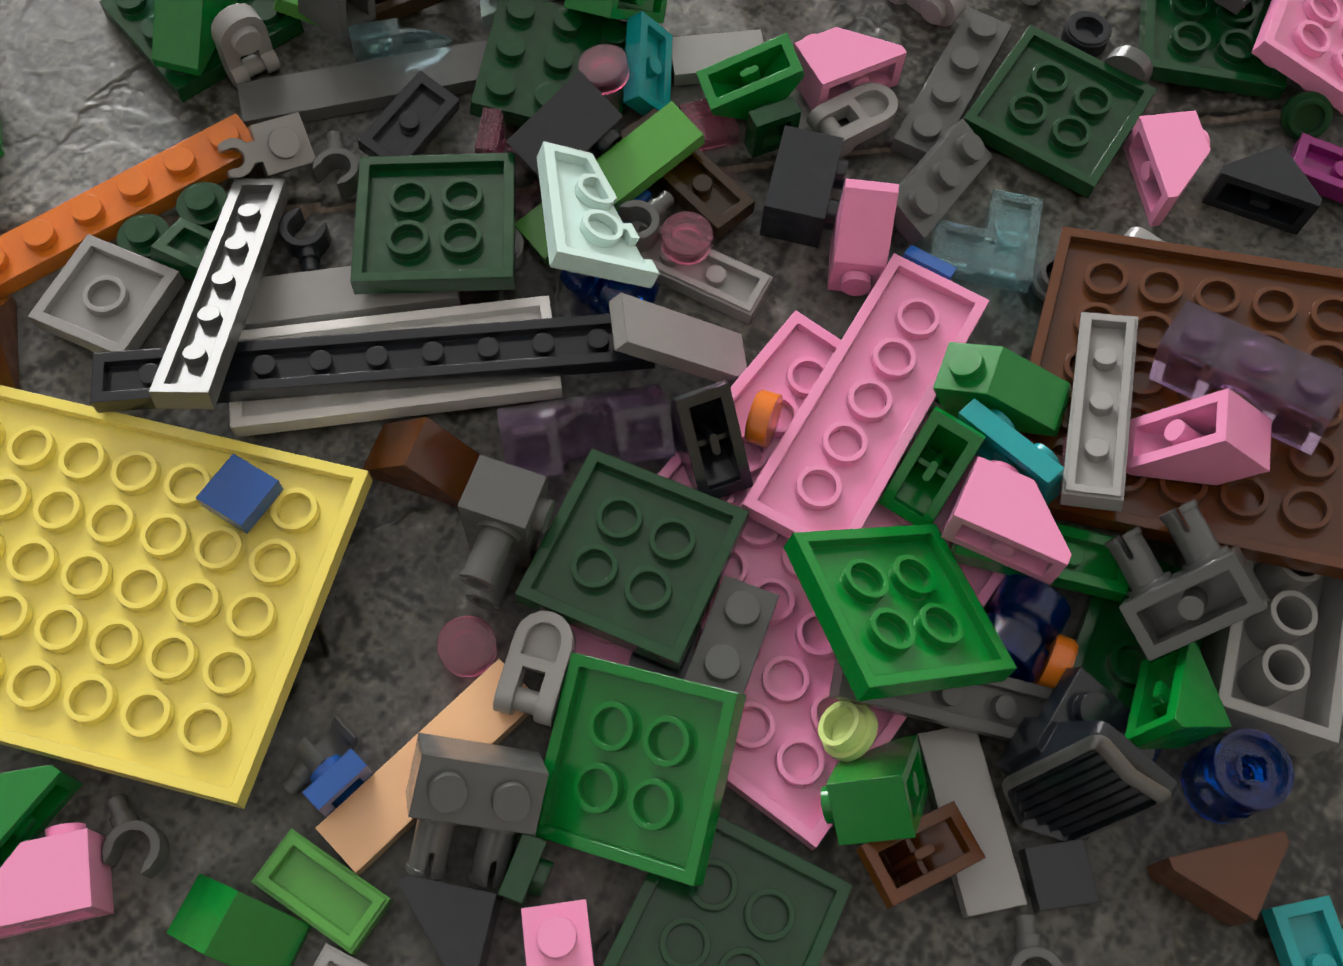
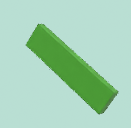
(631, 165)

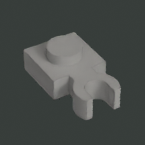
(275, 144)

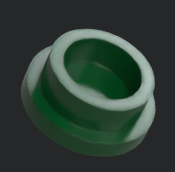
(1306, 113)
(202, 204)
(141, 233)

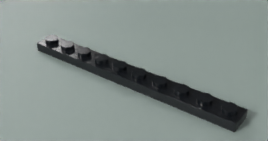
(381, 361)

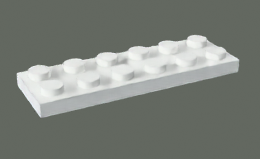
(317, 411)

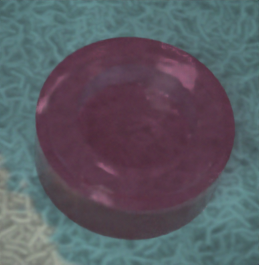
(605, 67)
(686, 238)
(467, 646)

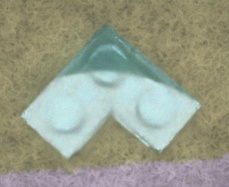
(1000, 252)

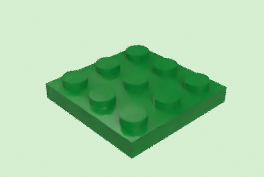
(897, 610)
(639, 767)

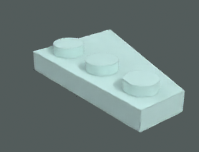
(583, 224)

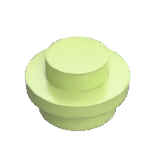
(847, 730)

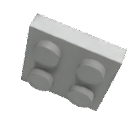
(106, 298)

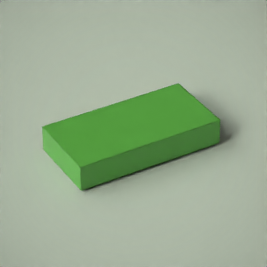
(322, 892)

